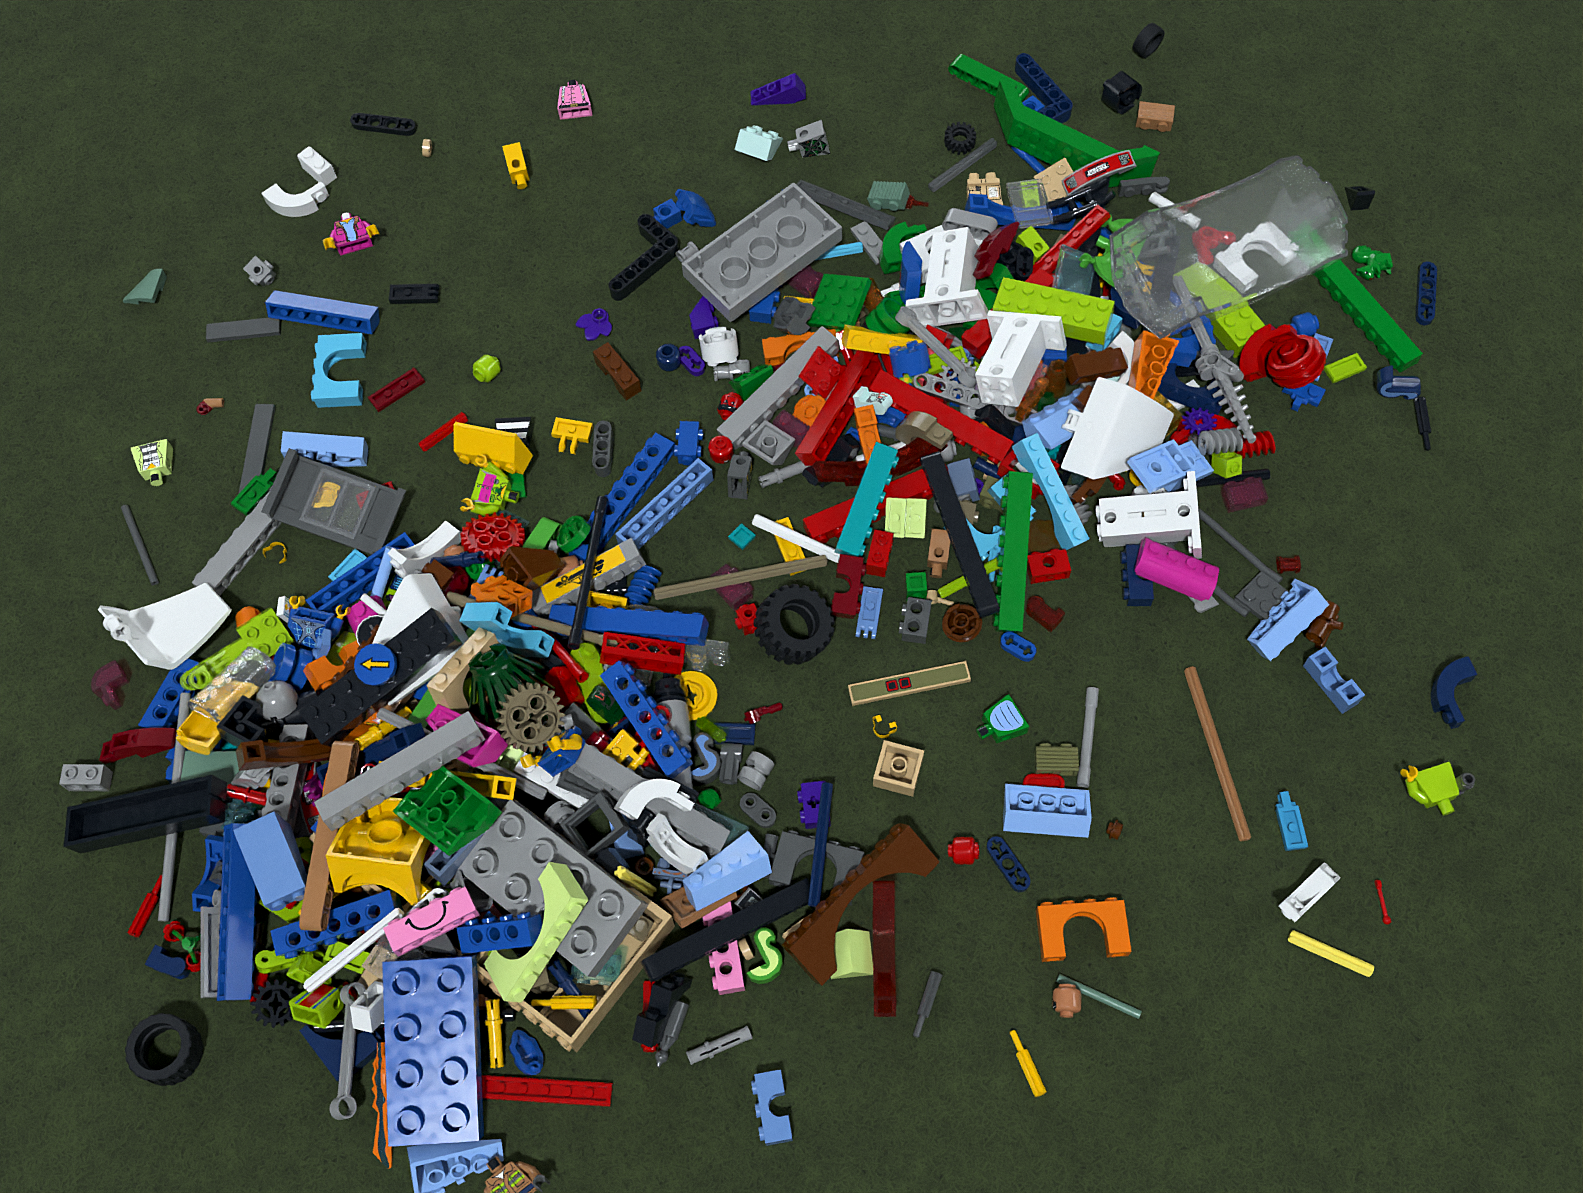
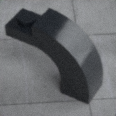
(844, 450)

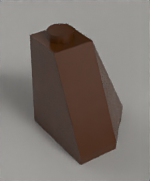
(531, 566)

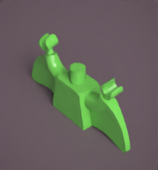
(1102, 264)

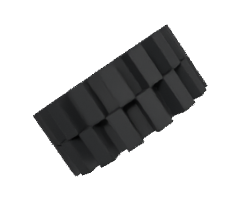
(960, 146)

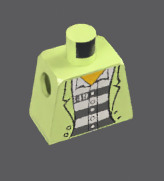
(154, 460)

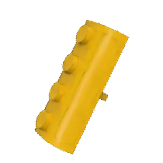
(199, 733)

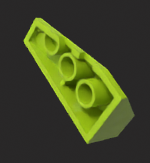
(588, 657)

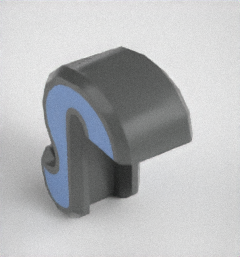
(711, 760)

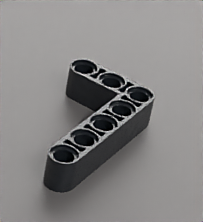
(648, 262)

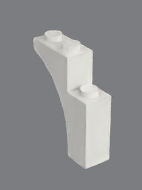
(416, 557)

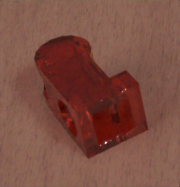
(1044, 614)

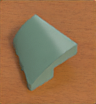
(147, 288)

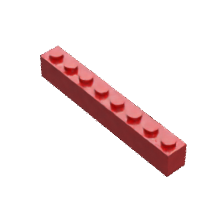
(838, 407)
(964, 428)
(831, 521)

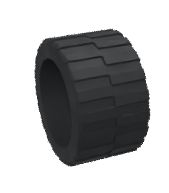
(142, 1038)

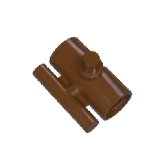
(1323, 625)

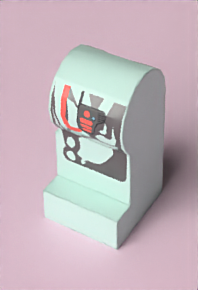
(880, 401)

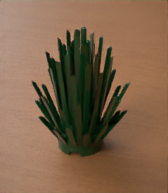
(498, 673)

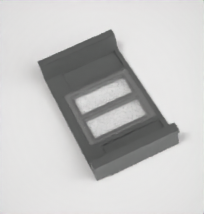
(333, 503)

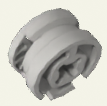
(557, 814)

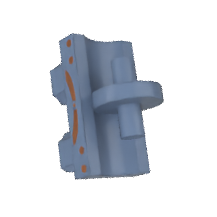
(664, 873)

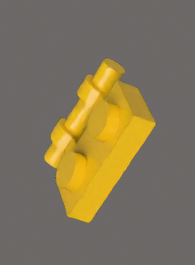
(623, 746)

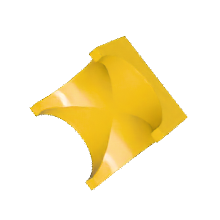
(379, 845)

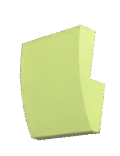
(906, 517)

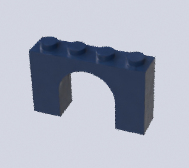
(1189, 396)

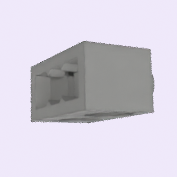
(85, 777)

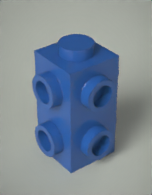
(688, 439)

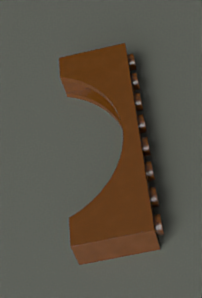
(814, 940)

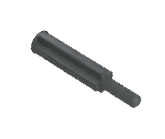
(927, 1000)

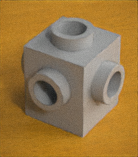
(260, 271)

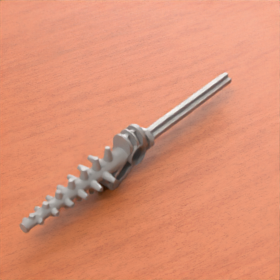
(1216, 366)

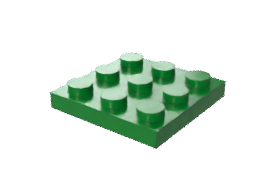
(839, 301)

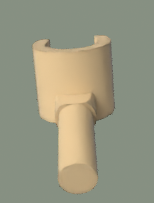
(932, 595)

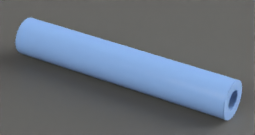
(382, 575)

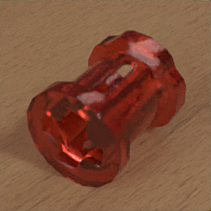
(1288, 564)

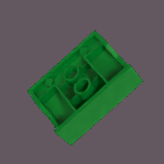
(447, 811)

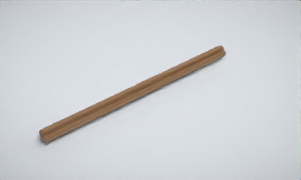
(1217, 754)

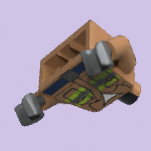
(513, 1177)

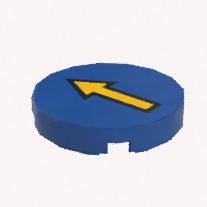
(375, 664)

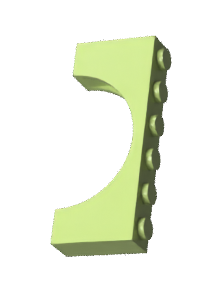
(563, 904)

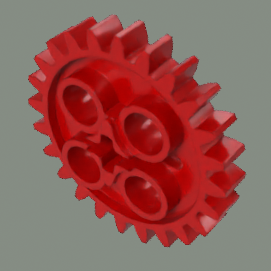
(492, 535)

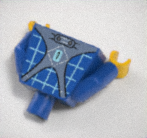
(309, 623)

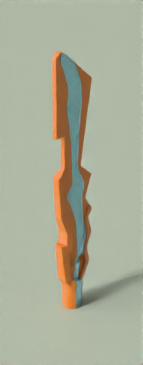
(381, 1147)

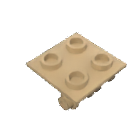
(1052, 179)

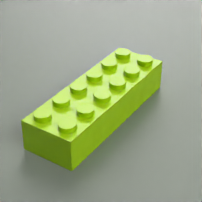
(1082, 315)

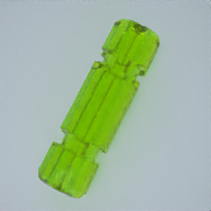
(711, 729)

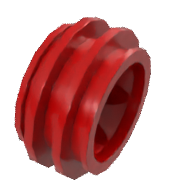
(1296, 362)

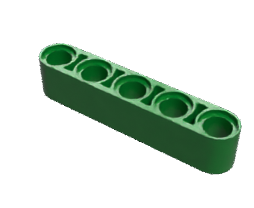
(982, 75)

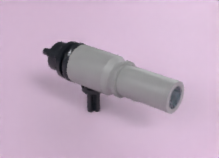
(670, 694)

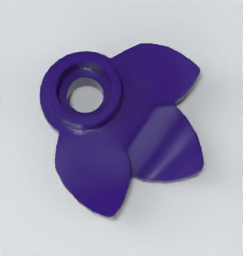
(594, 326)

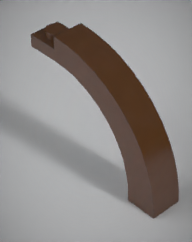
(1089, 485)

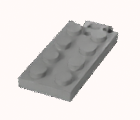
(210, 946)

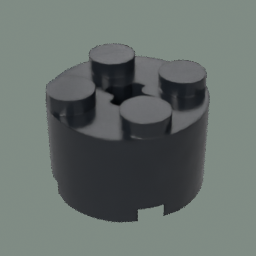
(1121, 92)

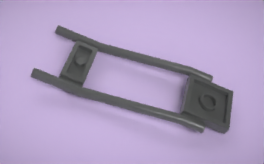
(1261, 592)

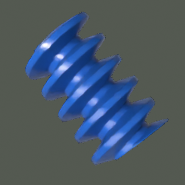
(640, 584)

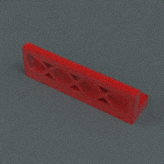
(642, 657)

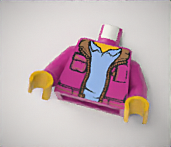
(350, 235)

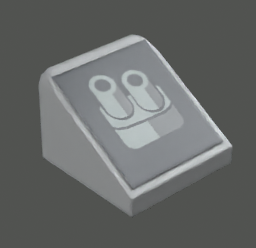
(747, 899)

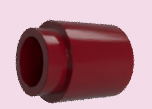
(599, 740)

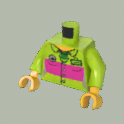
(490, 491)

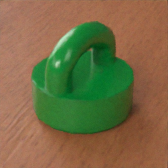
(709, 798)

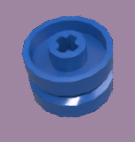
(291, 665)

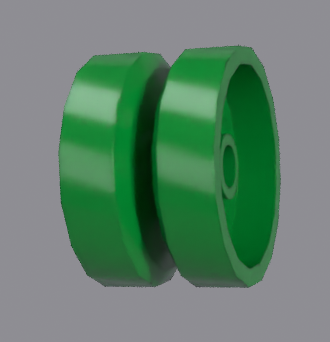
(883, 318)

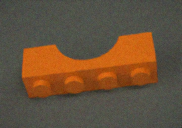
(779, 348)

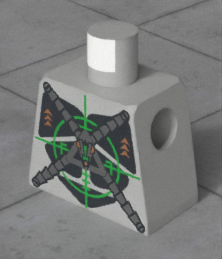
(810, 140)

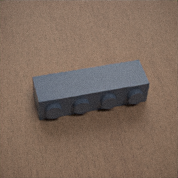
(445, 867)

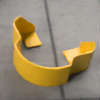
(271, 546)
(893, 724)

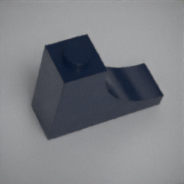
(330, 1049)

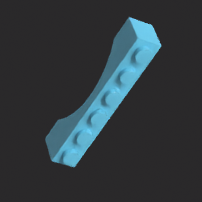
(1066, 521)

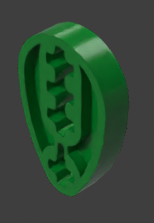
(572, 533)

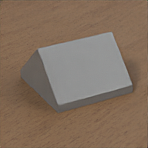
(769, 443)

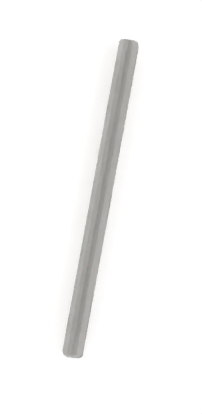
(490, 768)

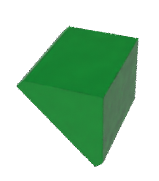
(749, 382)

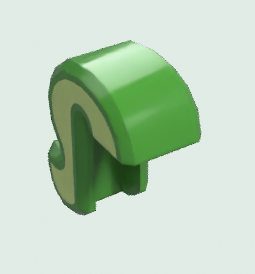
(772, 957)

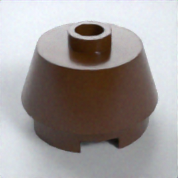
(961, 623)

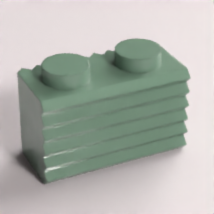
(888, 195)

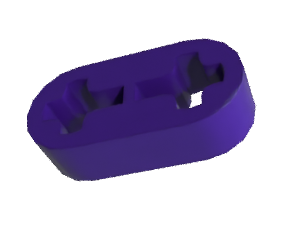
(694, 358)

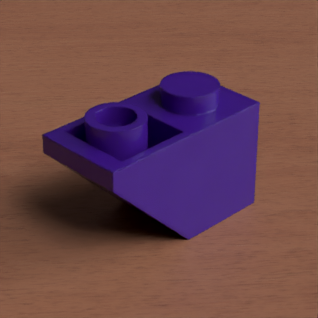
(701, 318)

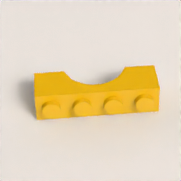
(872, 341)

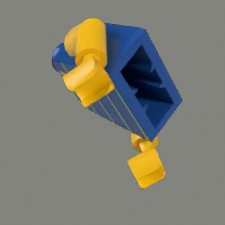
(560, 754)

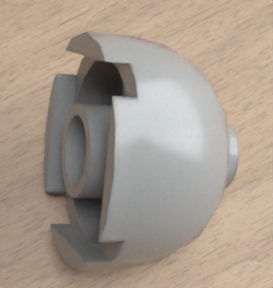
(277, 699)

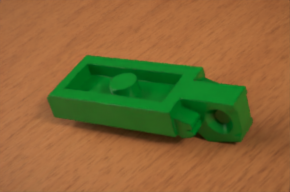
(254, 492)

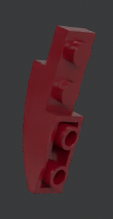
(991, 248)
(138, 741)

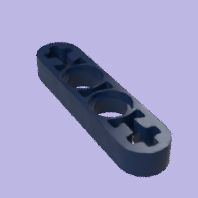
(1429, 294)

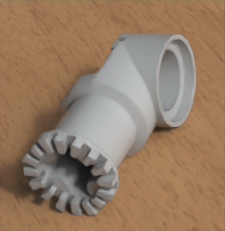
(727, 371)

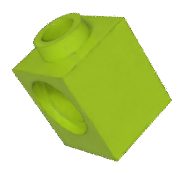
(1227, 464)

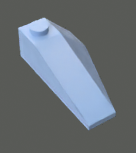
(444, 1163)

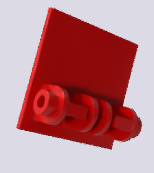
(821, 372)

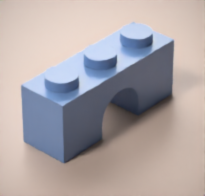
(1323, 670)
(773, 1128)

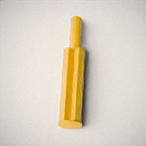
(567, 1002)
(1028, 1067)

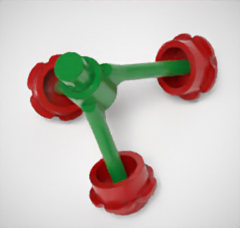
(175, 932)

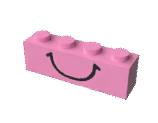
(431, 921)

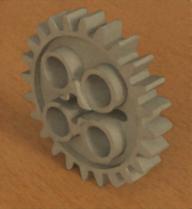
(521, 701)

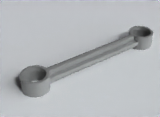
(908, 319)
(347, 1056)

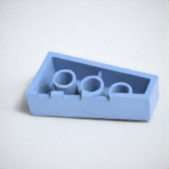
(1287, 619)

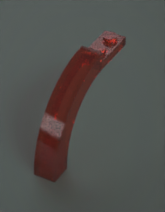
(852, 472)

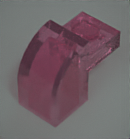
(106, 681)

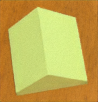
(852, 954)

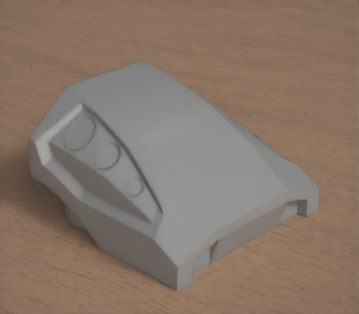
(252, 778)

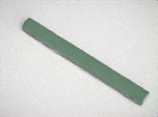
(1101, 997)

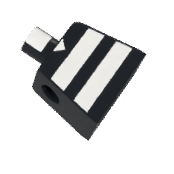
(520, 425)

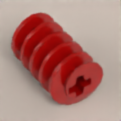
(1263, 442)

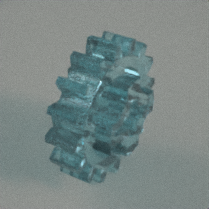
(239, 813)

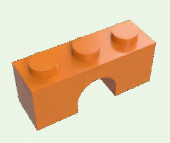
(322, 671)

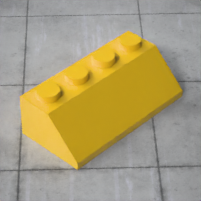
(498, 446)

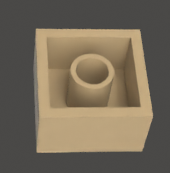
(898, 768)

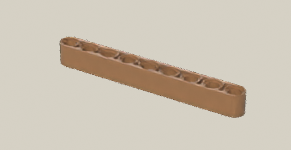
(319, 886)

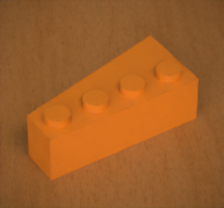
(1150, 362)

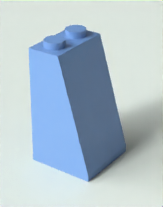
(273, 860)

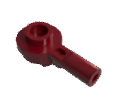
(754, 714)

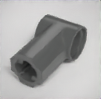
(730, 762)

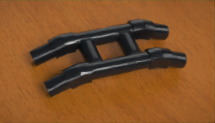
(1070, 200)

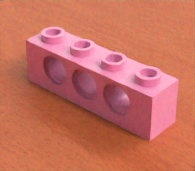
(734, 980)

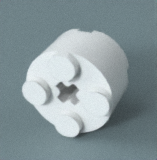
(719, 346)

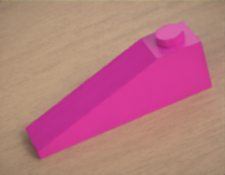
(485, 752)

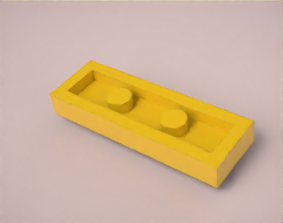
(788, 549)

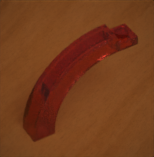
(884, 949)

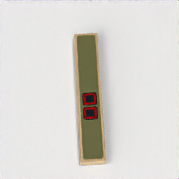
(909, 683)

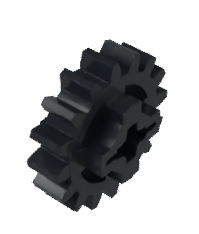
(264, 1003)

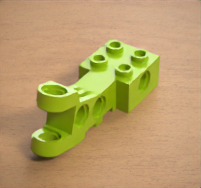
(261, 632)

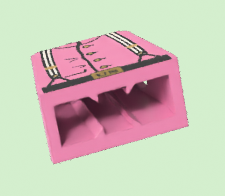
(573, 101)

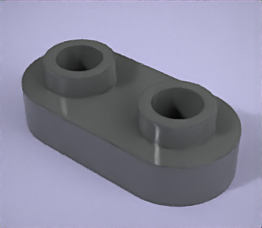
(757, 810)

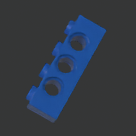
(163, 701)
(499, 933)

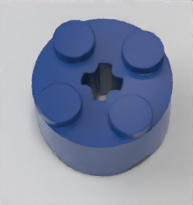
(909, 359)

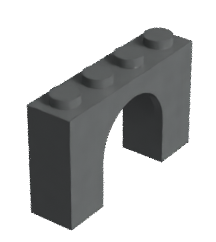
(794, 848)

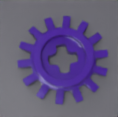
(1208, 422)

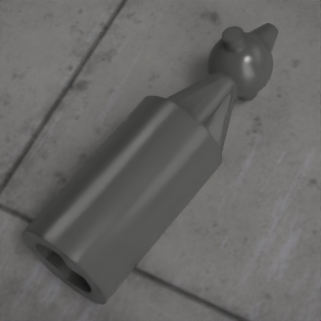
(671, 1032)

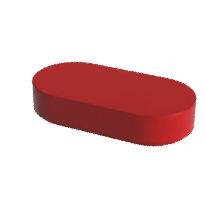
(1044, 780)

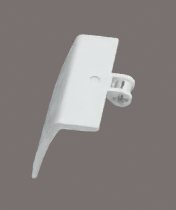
(1113, 429)
(412, 599)
(169, 629)

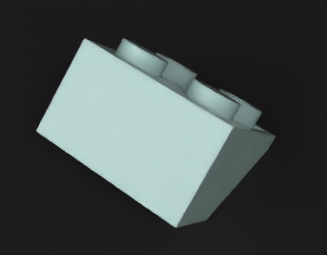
(758, 143)

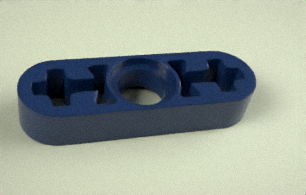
(1004, 848)

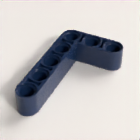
(1056, 102)

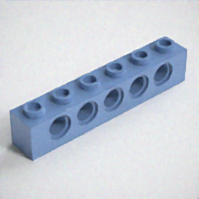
(666, 504)

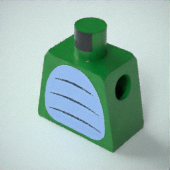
(1003, 721)

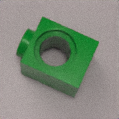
(916, 585)

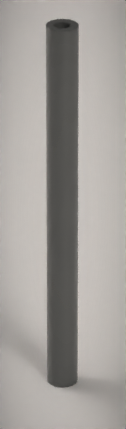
(139, 545)

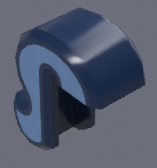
(1396, 386)

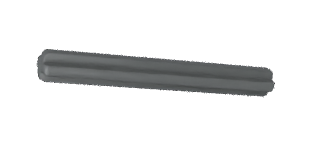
(962, 165)

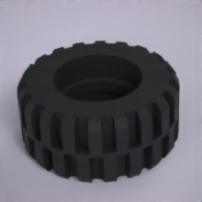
(810, 608)

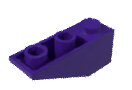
(782, 91)

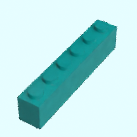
(866, 500)

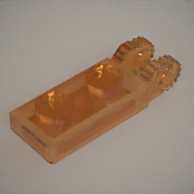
(1031, 399)

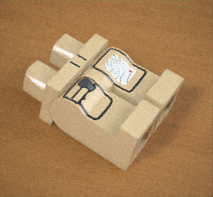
(989, 186)

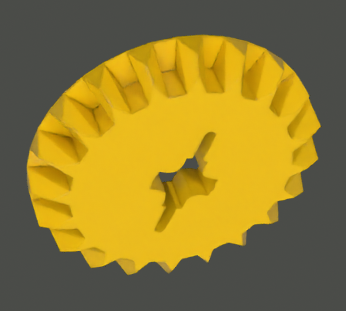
(705, 690)

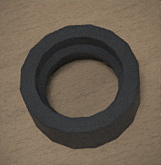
(1148, 40)

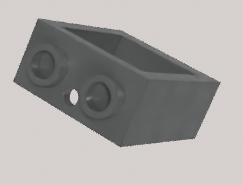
(601, 801)

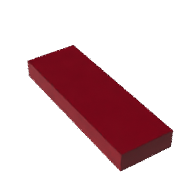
(396, 389)

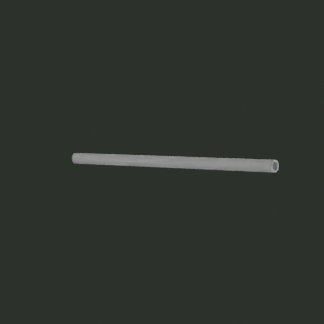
(171, 839)

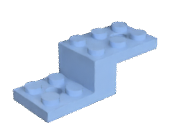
(1169, 465)

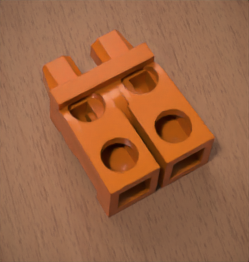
(504, 591)

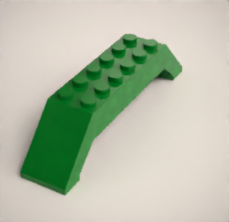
(1054, 141)

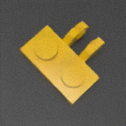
(571, 430)

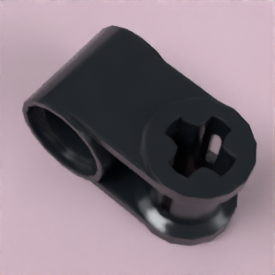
(638, 828)

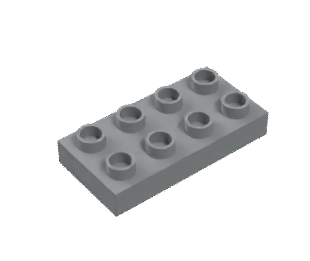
(762, 252)
(508, 869)

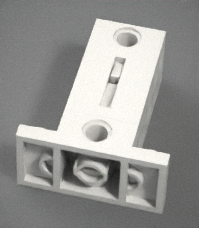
(950, 282)
(1015, 354)
(1152, 517)

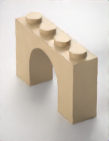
(447, 684)

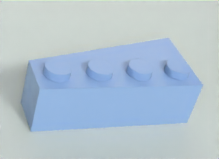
(327, 449)
(727, 872)

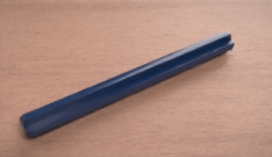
(820, 844)

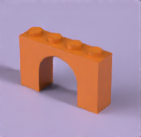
(1108, 914)

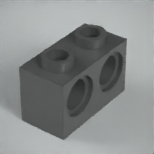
(918, 620)

